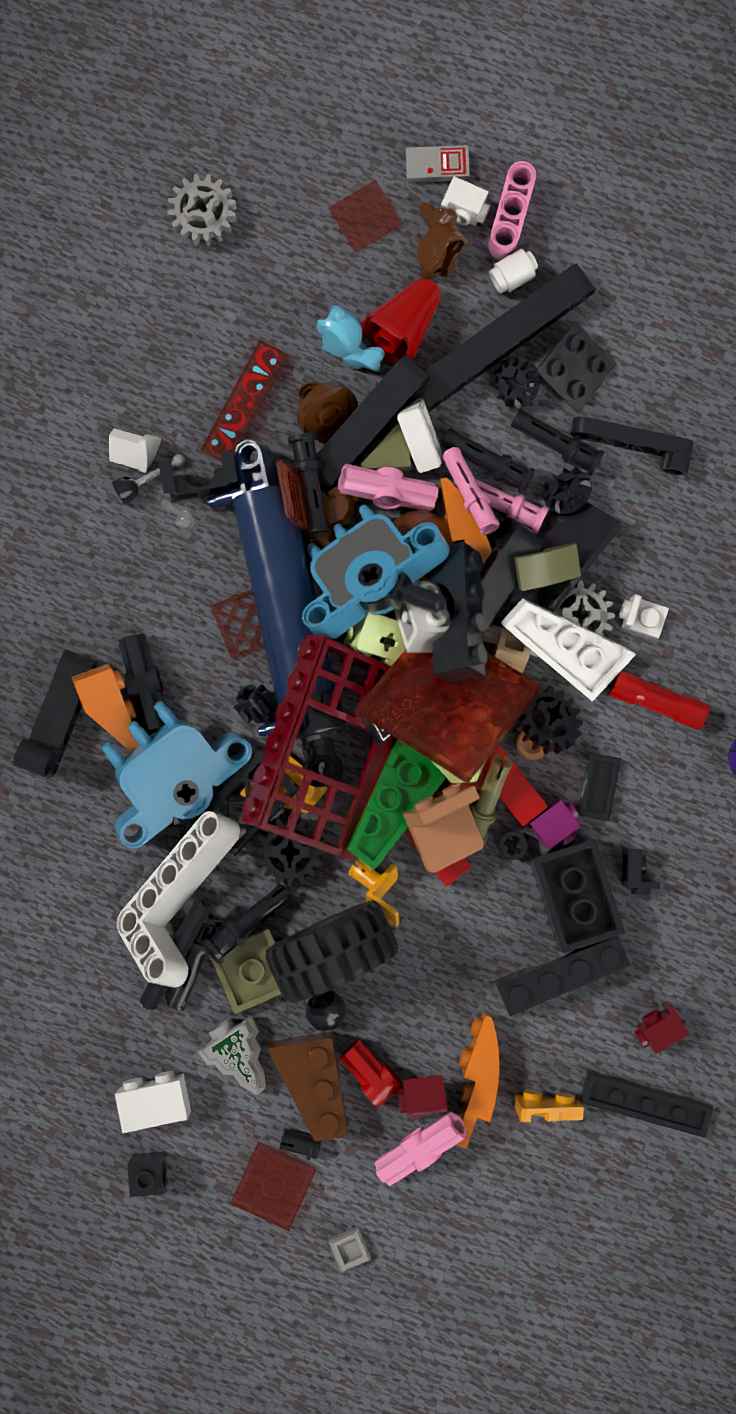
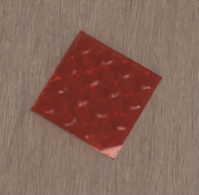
(447, 721)

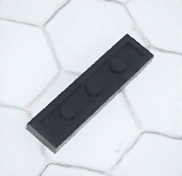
(646, 1103)

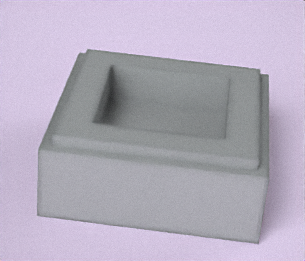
(349, 1249)

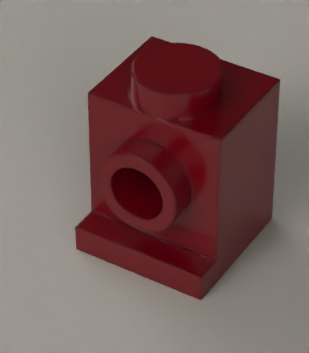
(661, 1029)

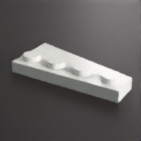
(572, 650)

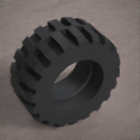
(332, 952)

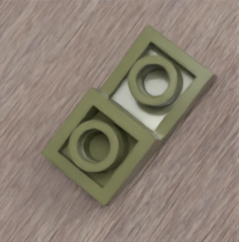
(547, 567)

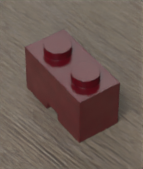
(423, 1098)

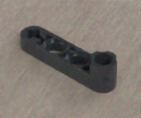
(674, 450)

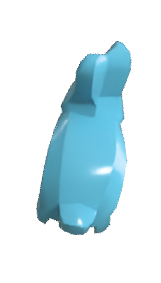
(343, 339)

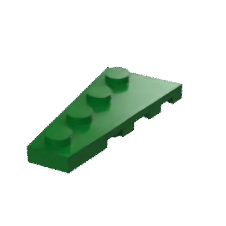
(402, 783)

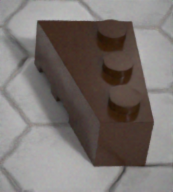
(313, 1079)

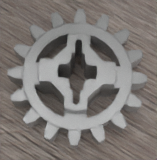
(210, 198)
(580, 599)

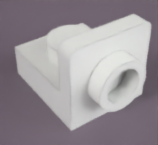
(643, 616)

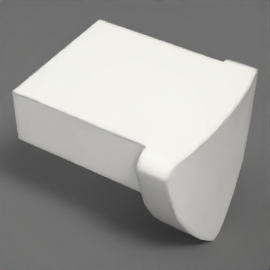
(132, 449)

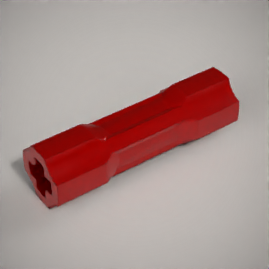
(660, 700)

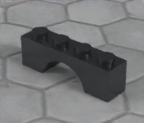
(461, 649)
(549, 980)

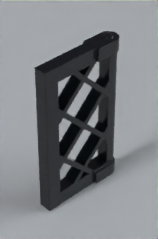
(243, 775)

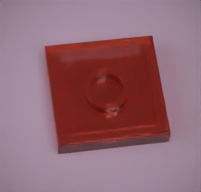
(273, 1186)

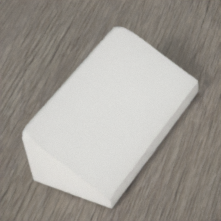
(420, 436)

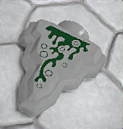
(236, 1053)

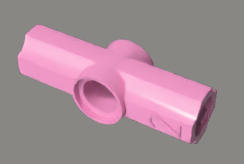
(387, 488)
(420, 1148)

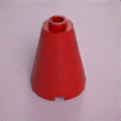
(402, 320)

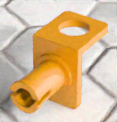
(378, 885)

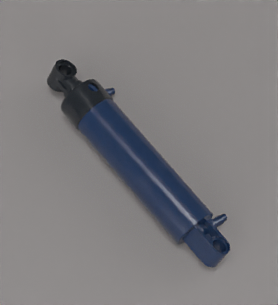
(281, 592)

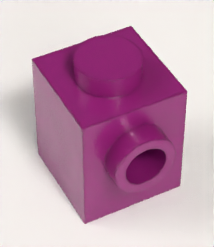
(556, 824)

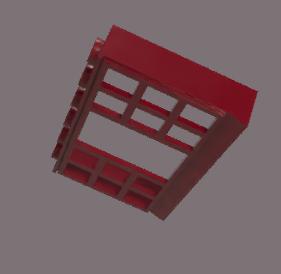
(282, 739)

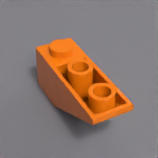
(103, 702)

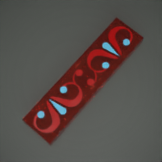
(245, 400)

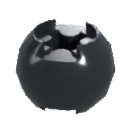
(325, 1011)

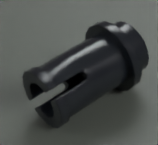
(300, 1144)

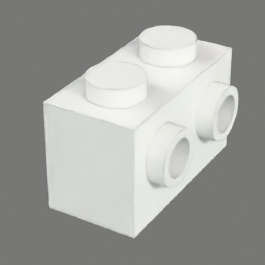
(421, 627)
(152, 1102)

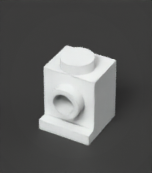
(467, 202)

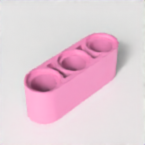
(512, 196)

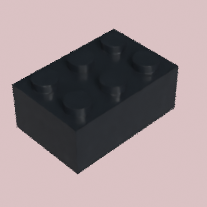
(576, 895)

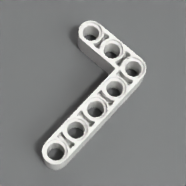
(165, 892)

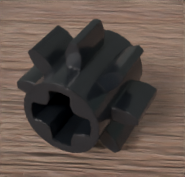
(254, 703)

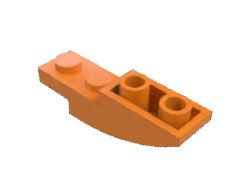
(482, 1067)

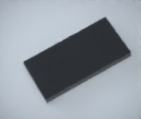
(590, 531)

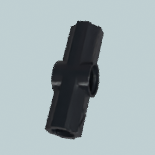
(142, 680)

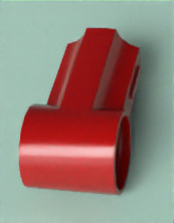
(372, 1075)

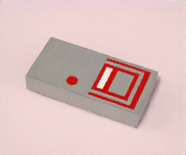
(437, 163)

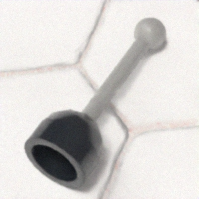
(128, 488)

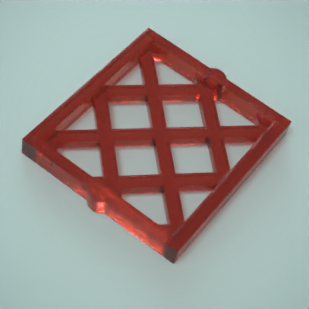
(236, 600)

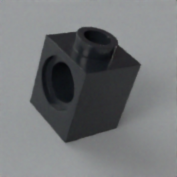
(147, 1174)

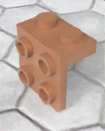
(445, 827)

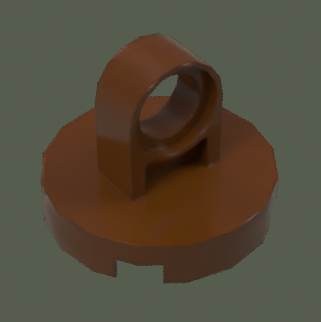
(324, 408)

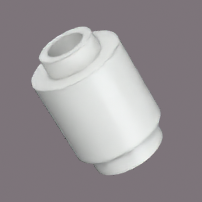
(513, 271)

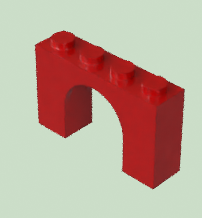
(516, 796)

